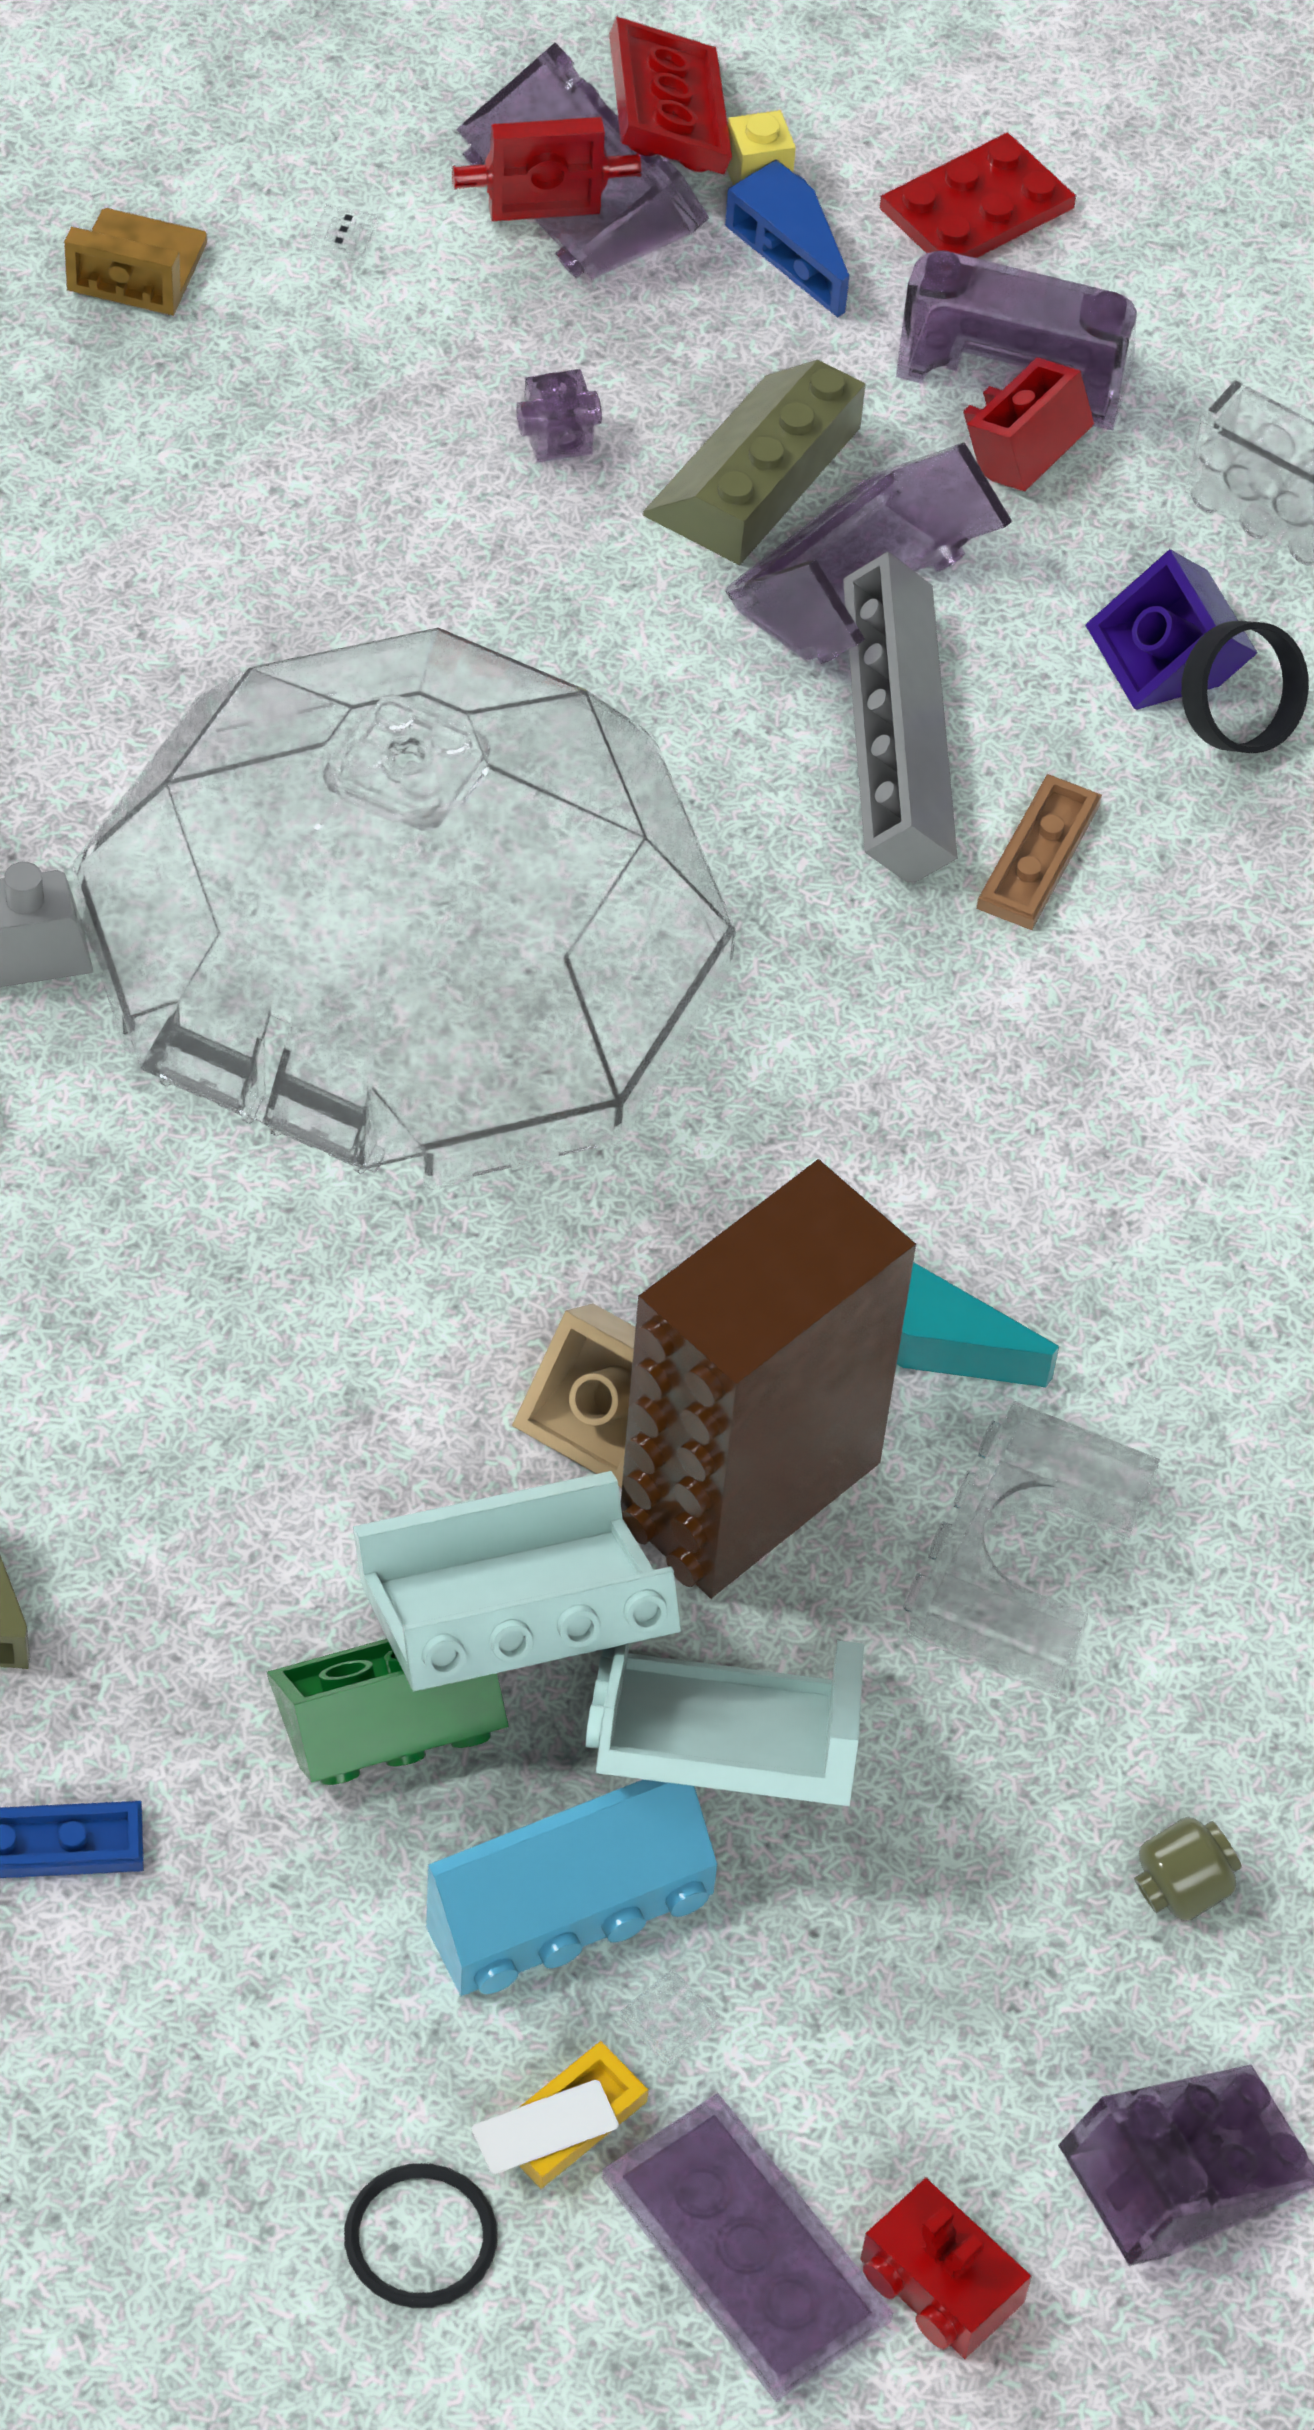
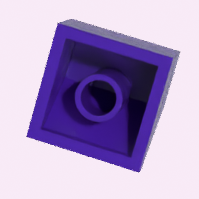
(1156, 625)

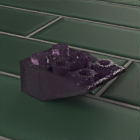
(1185, 2160)

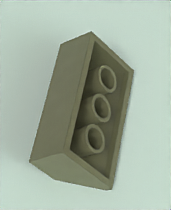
(761, 459)

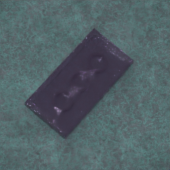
(747, 2246)

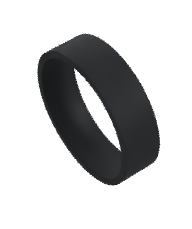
(1294, 687)

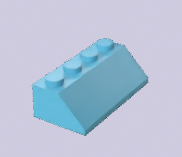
(569, 1883)

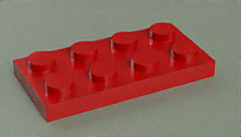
(669, 96)

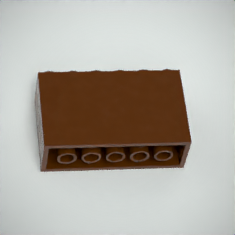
(763, 1377)

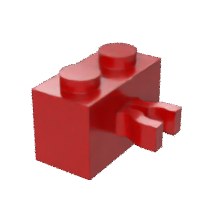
(1029, 423)
(943, 2269)

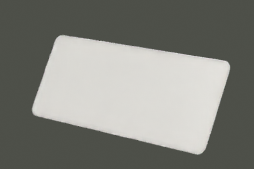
(545, 2126)

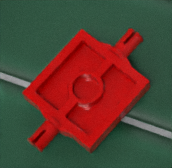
(546, 169)

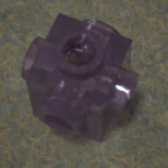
(559, 415)

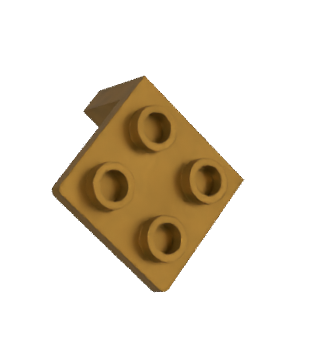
(133, 260)

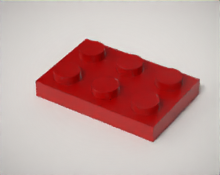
(978, 200)

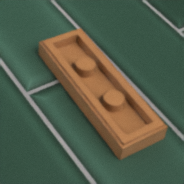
(1039, 852)

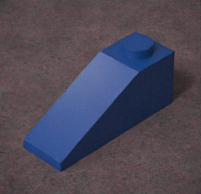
(788, 228)

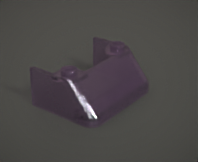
(911, 510)

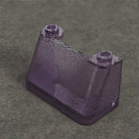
(635, 211)
(1013, 318)

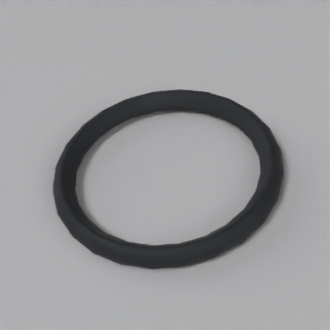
(423, 2299)

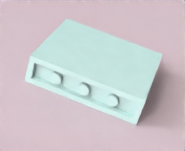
(512, 1581)
(729, 1725)

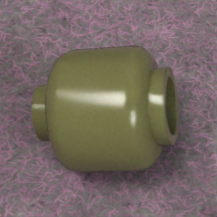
(1187, 1868)

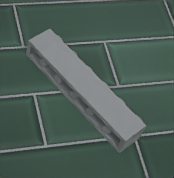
(900, 720)

